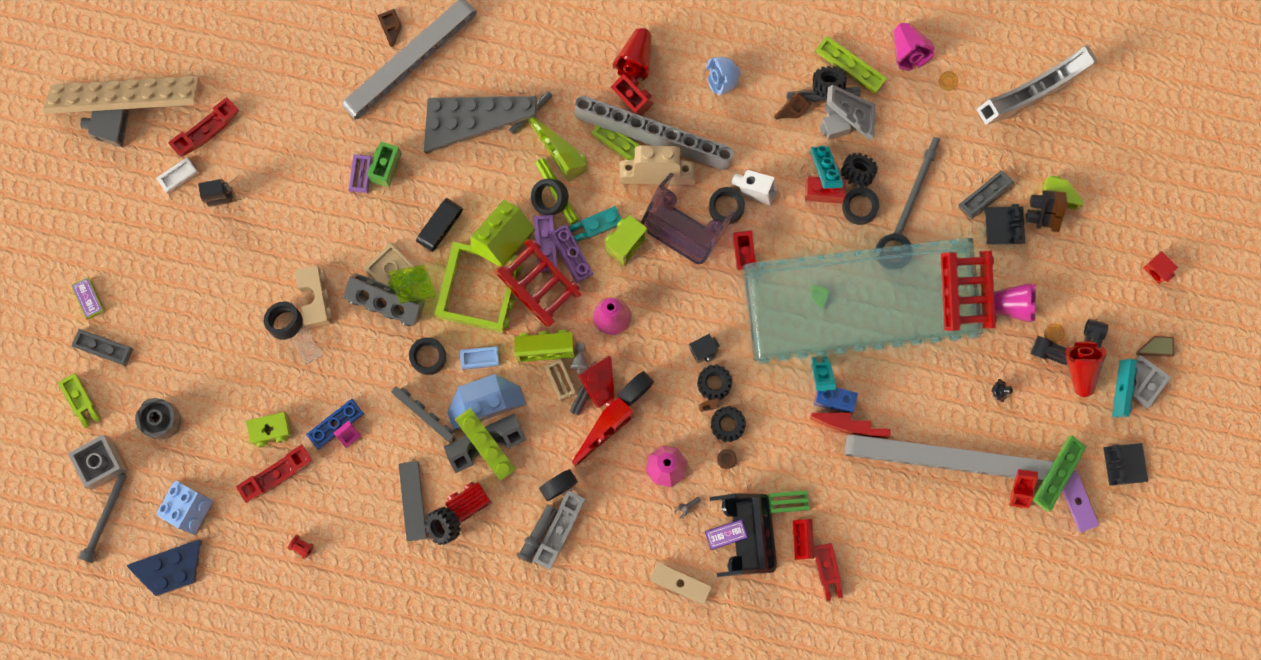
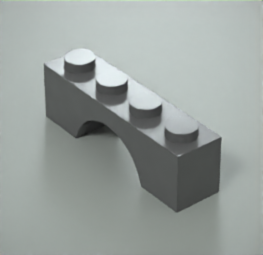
(504, 432)

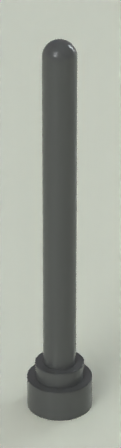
(88, 553)

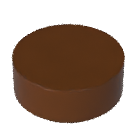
(726, 459)

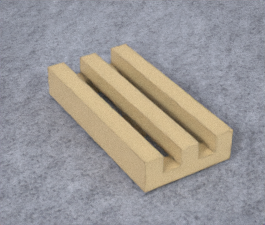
(566, 394)

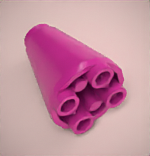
(1017, 302)

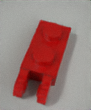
(827, 569)

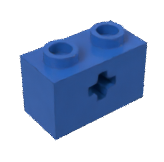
(837, 400)

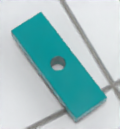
(826, 167)
(1124, 388)

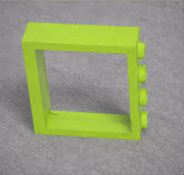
(443, 301)

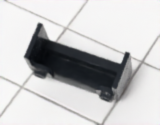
(758, 551)

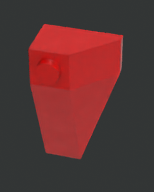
(610, 421)

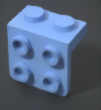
(184, 508)

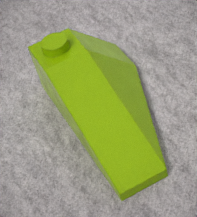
(566, 157)

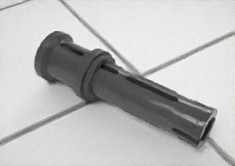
(533, 542)

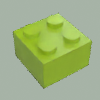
(626, 239)

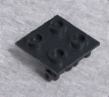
(1005, 225)
(1125, 464)

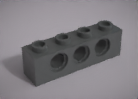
(355, 294)

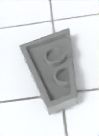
(853, 109)

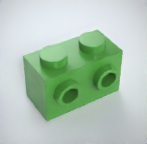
(384, 164)

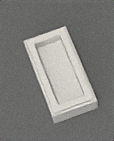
(177, 175)

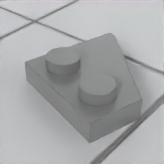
(1148, 382)

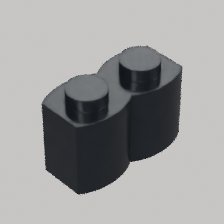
(216, 192)

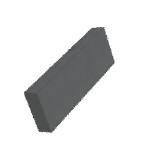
(986, 194)
(102, 347)

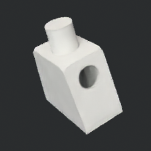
(756, 186)

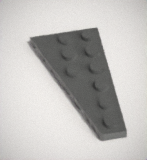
(468, 117)

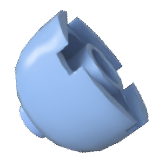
(723, 74)

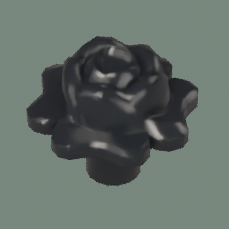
(1001, 390)

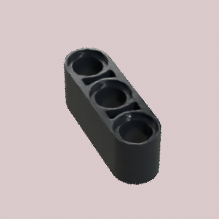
(439, 224)

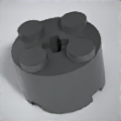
(148, 414)

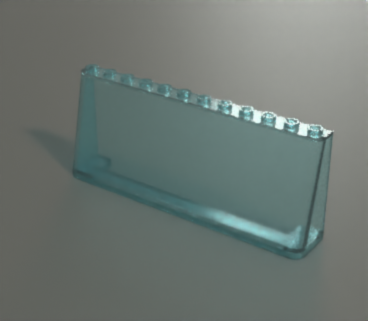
(854, 300)

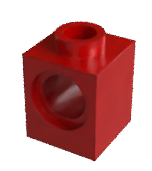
(1160, 268)

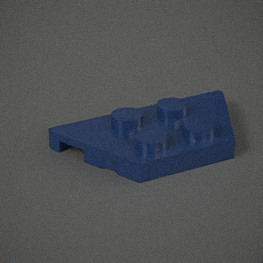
(168, 569)

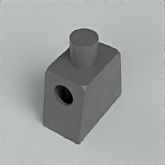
(107, 126)

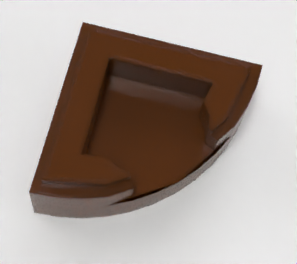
(709, 405)

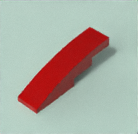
(843, 423)

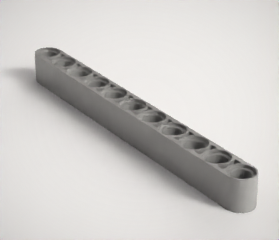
(943, 457)

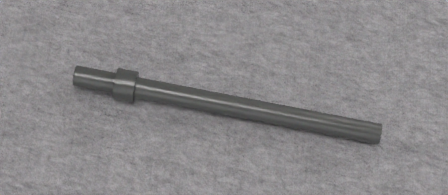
(929, 156)

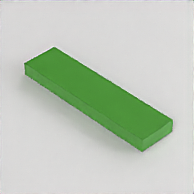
(1059, 473)

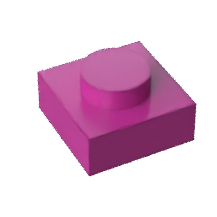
(347, 434)

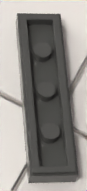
(412, 501)

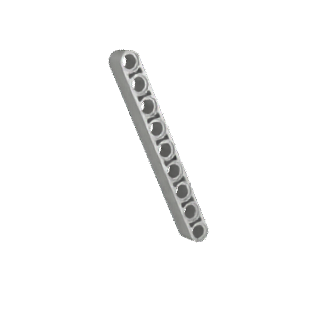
(409, 59)
(646, 125)

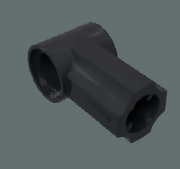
(1095, 331)
(1048, 349)

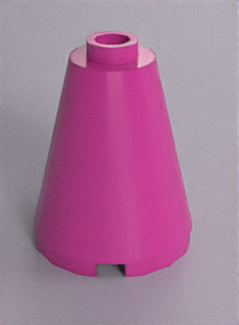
(611, 316)

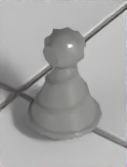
(579, 361)

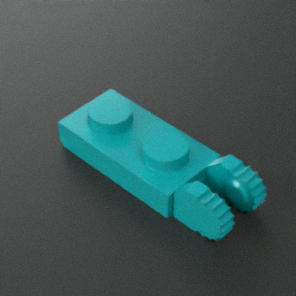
(596, 224)
(823, 375)

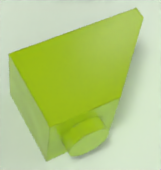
(1055, 183)

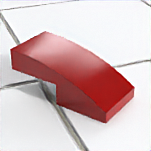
(1023, 487)

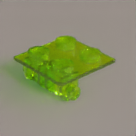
(411, 284)

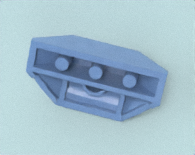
(486, 398)

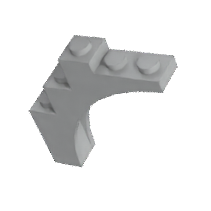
(1032, 92)

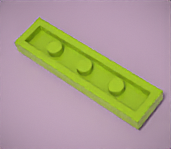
(851, 65)
(485, 444)

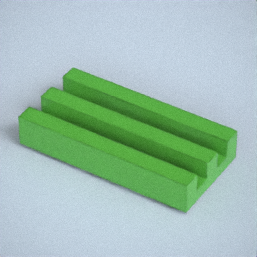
(805, 500)

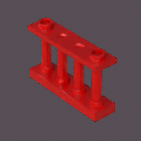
(519, 287)
(951, 297)

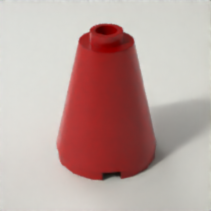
(635, 55)
(1085, 365)

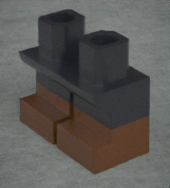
(1050, 210)

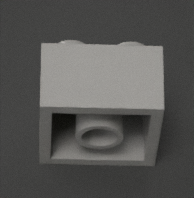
(97, 462)

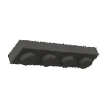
(431, 419)

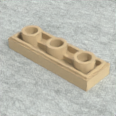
(668, 578)

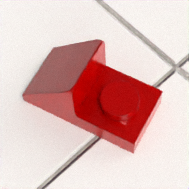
(744, 248)

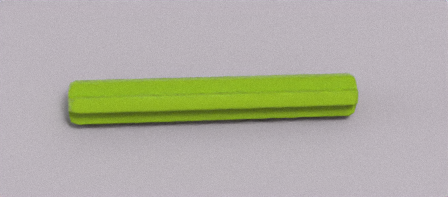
(547, 174)

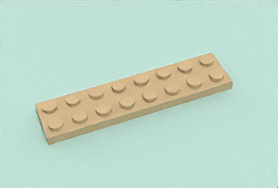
(122, 94)

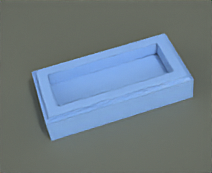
(479, 357)

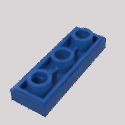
(325, 431)

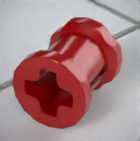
(303, 549)

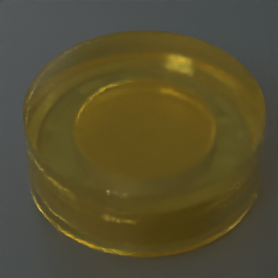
(948, 81)
(1054, 333)

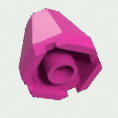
(911, 47)
(666, 475)

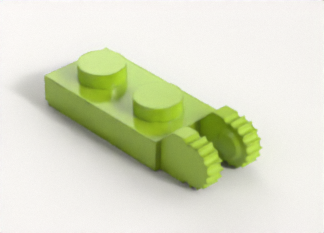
(78, 398)

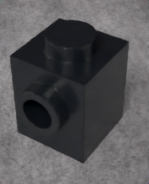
(704, 349)

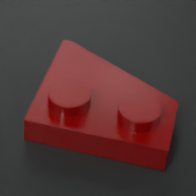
(599, 381)

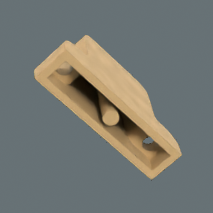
(654, 164)

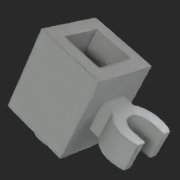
(834, 125)

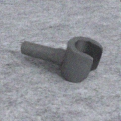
(685, 508)

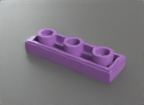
(576, 264)
(1082, 513)

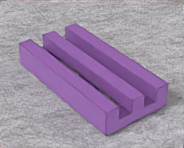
(358, 189)

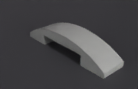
(559, 530)

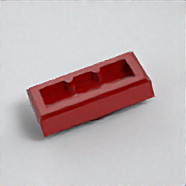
(803, 539)

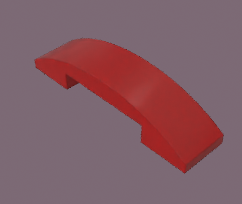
(206, 129)
(275, 474)

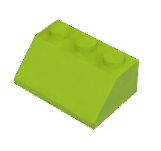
(501, 234)
(544, 346)

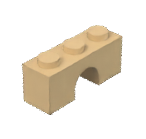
(317, 312)

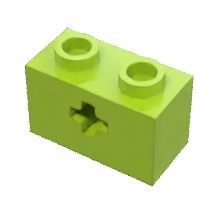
(258, 427)

